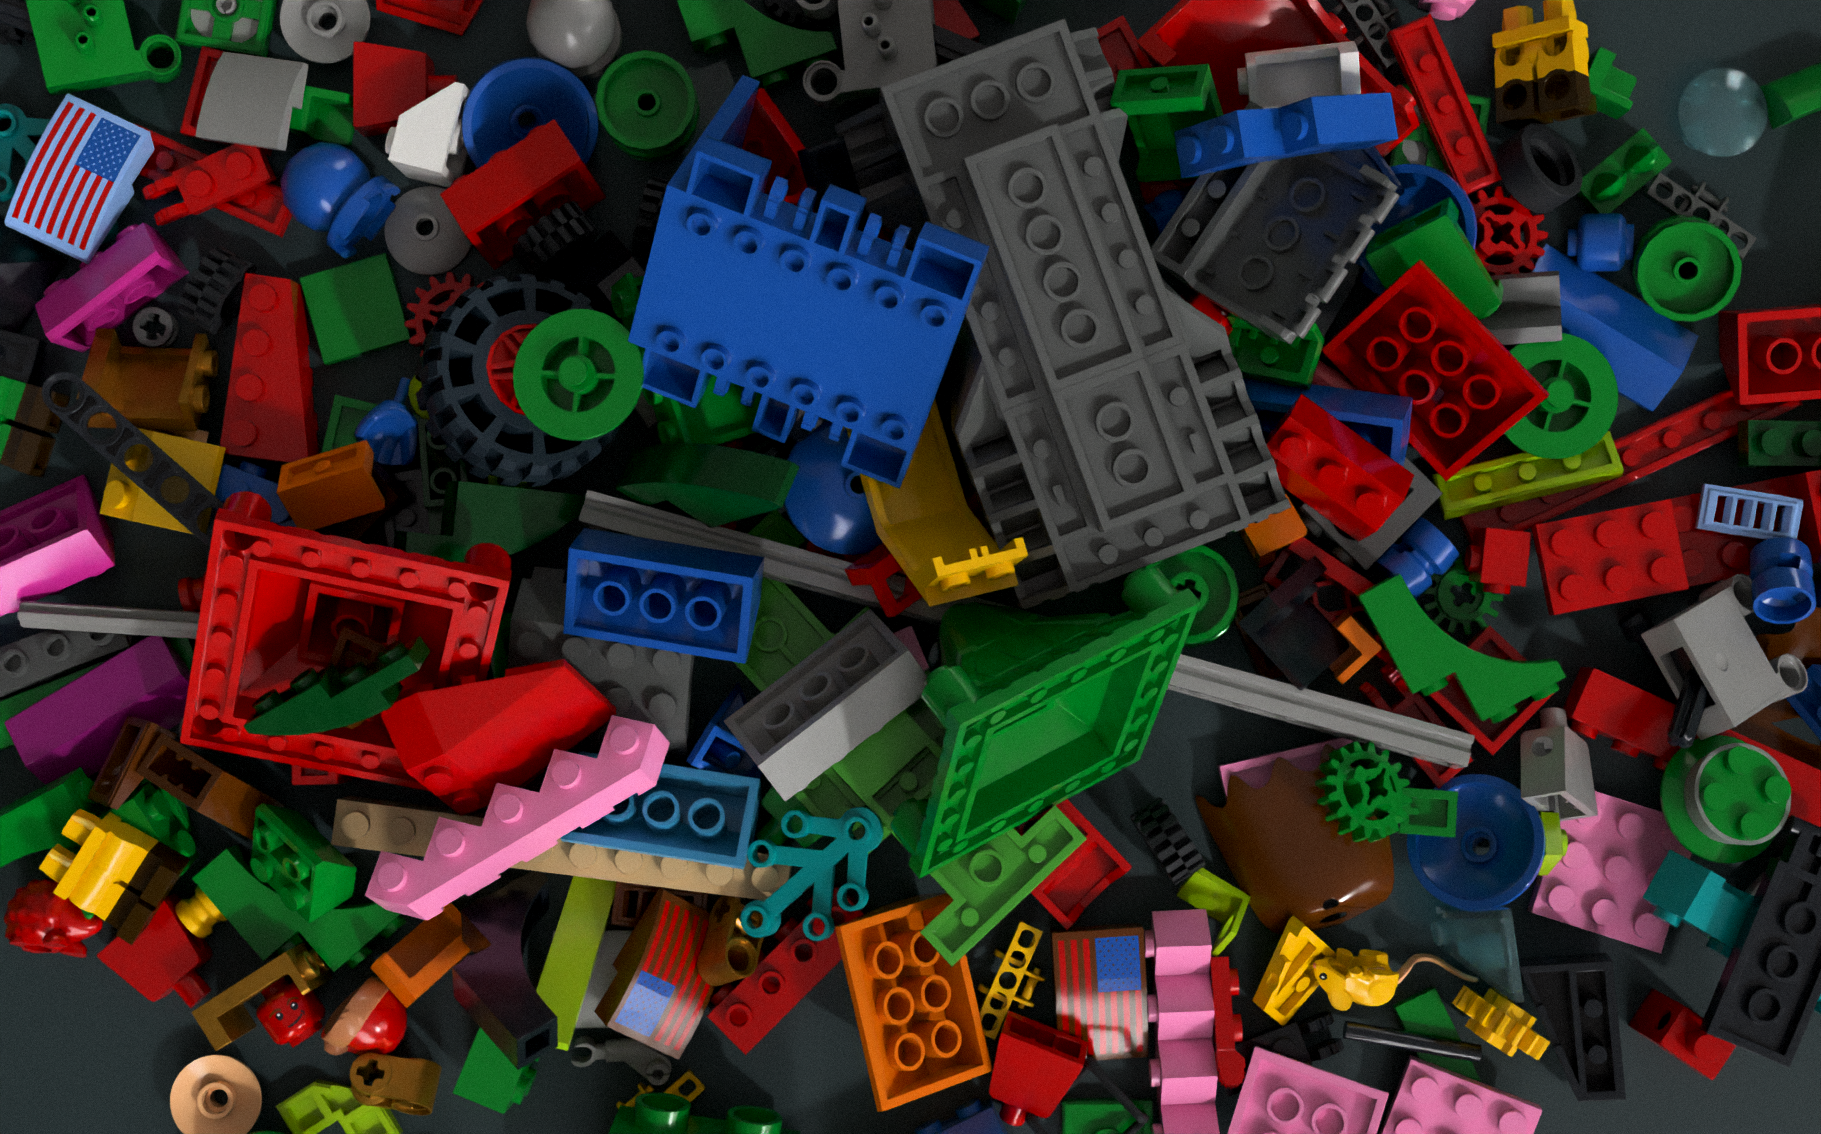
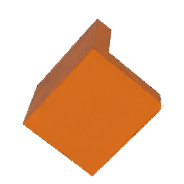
(1272, 534)
(1362, 646)

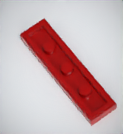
(1443, 104)
(258, 207)

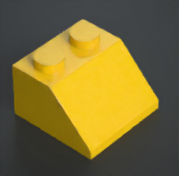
(129, 502)

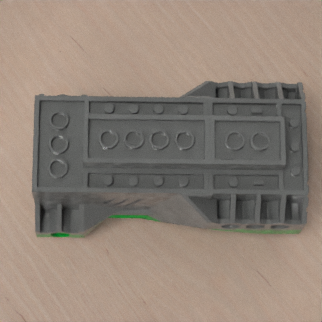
(1079, 381)

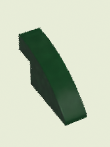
(707, 480)
(494, 515)

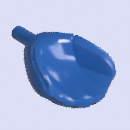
(391, 430)

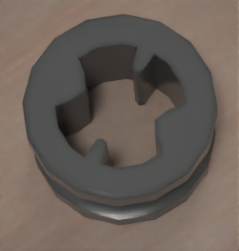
(166, 318)

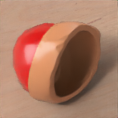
(366, 1021)

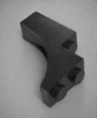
(494, 979)

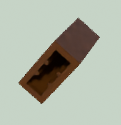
(204, 785)

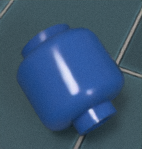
(1601, 242)

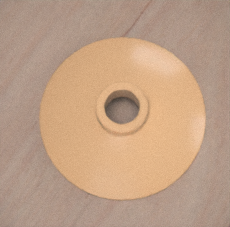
(194, 1101)

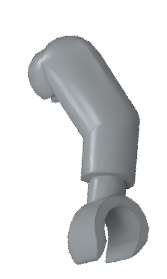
(640, 1057)

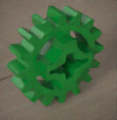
(1363, 792)

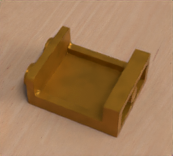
(151, 384)
(226, 1017)

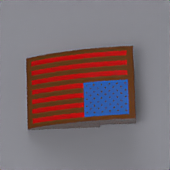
(658, 983)
(1102, 988)

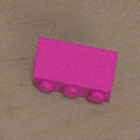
(109, 287)
(52, 543)

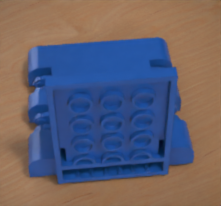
(799, 302)

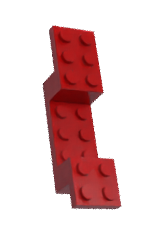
(1657, 547)

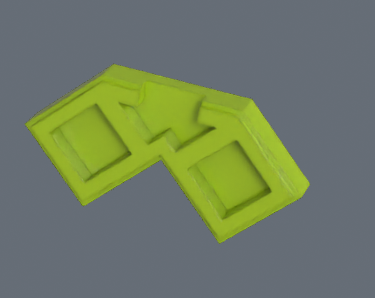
(325, 1103)

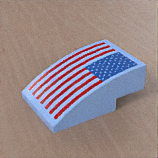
(79, 178)

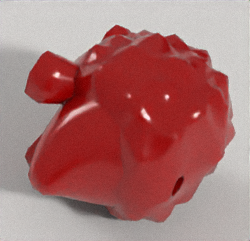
(46, 923)

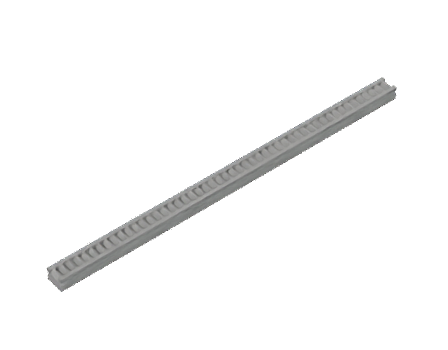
(1190, 676)

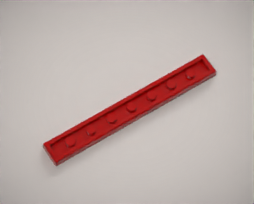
(1640, 454)

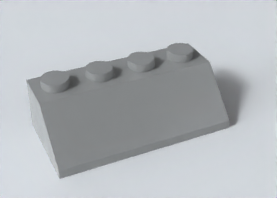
(828, 704)

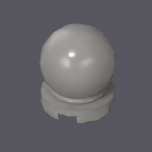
(575, 34)

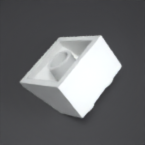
(429, 138)

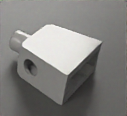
(1557, 768)

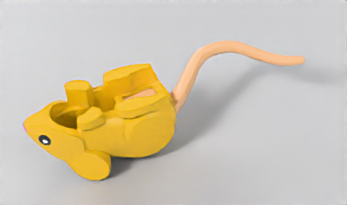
(1368, 977)

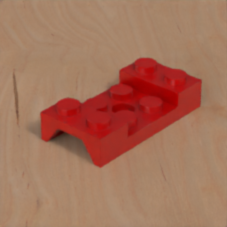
(1080, 875)

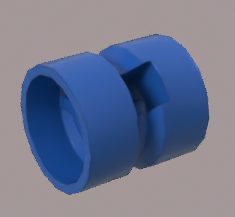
(1418, 556)
(1782, 580)

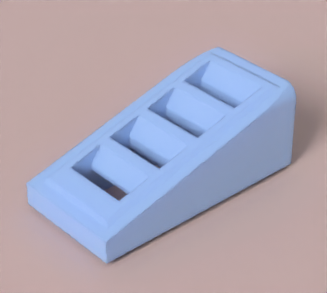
(1788, 521)

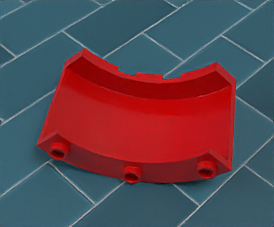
(1226, 29)

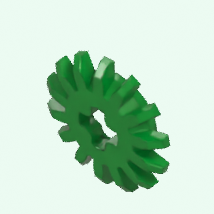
(1466, 611)

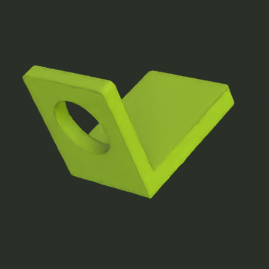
(1221, 902)

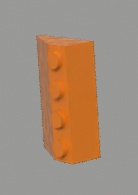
(910, 1004)

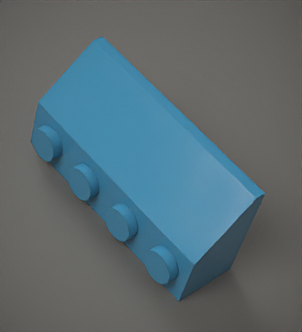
(683, 817)

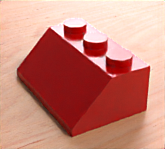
(518, 189)
(1772, 353)
(1336, 469)

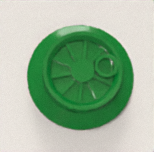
(578, 375)
(1579, 399)

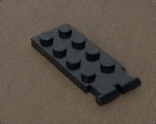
(1776, 959)

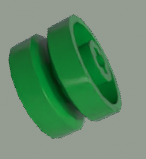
(636, 82)
(1698, 291)
(1216, 588)

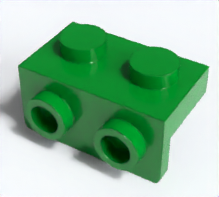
(1274, 360)

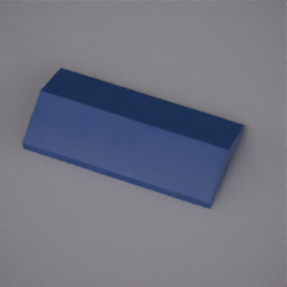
(1639, 344)

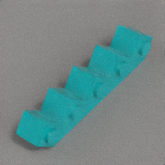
(1701, 900)

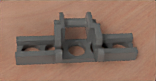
(1378, 25)
(1693, 202)

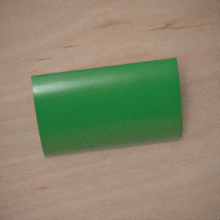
(1793, 96)

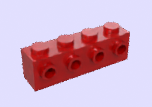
(780, 979)

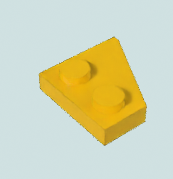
(1290, 972)

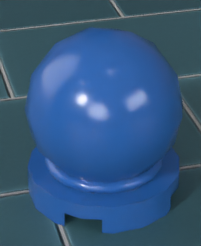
(333, 193)

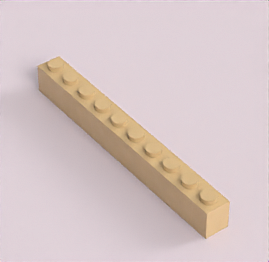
(409, 828)

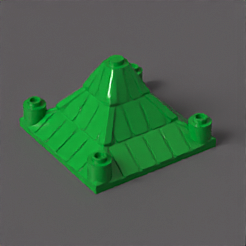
(1039, 711)

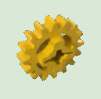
(1501, 1022)

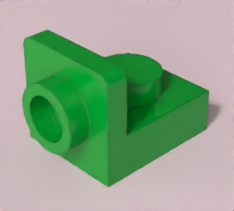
(1430, 813)

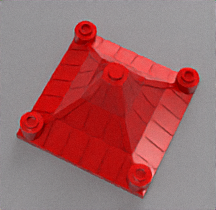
(279, 607)

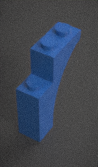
(1292, 130)

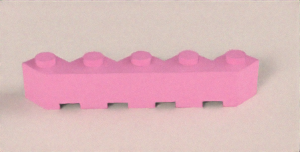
(521, 822)
(1182, 1021)

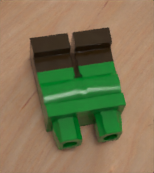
(19, 447)

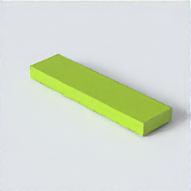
(1524, 478)
(575, 951)

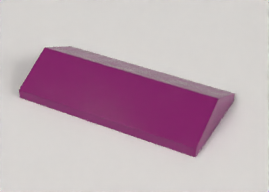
(85, 716)

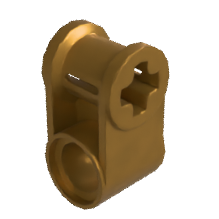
(727, 948)
(401, 1084)

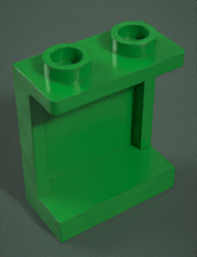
(1160, 104)
(1444, 248)

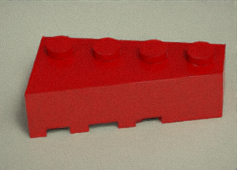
(271, 378)

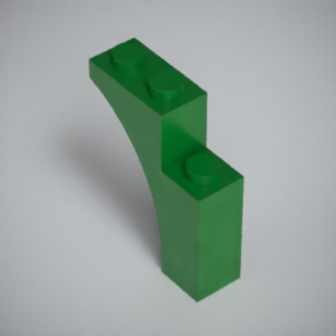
(769, 47)
(1428, 655)
(40, 816)
(272, 928)

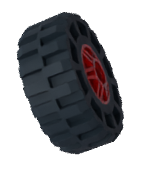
(471, 385)

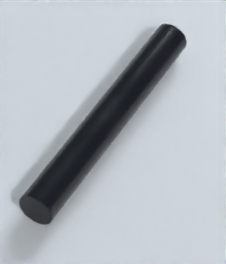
(1412, 1041)

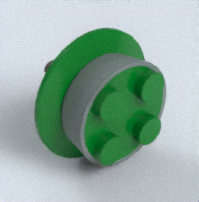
(1724, 799)

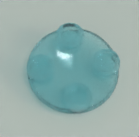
(1722, 112)

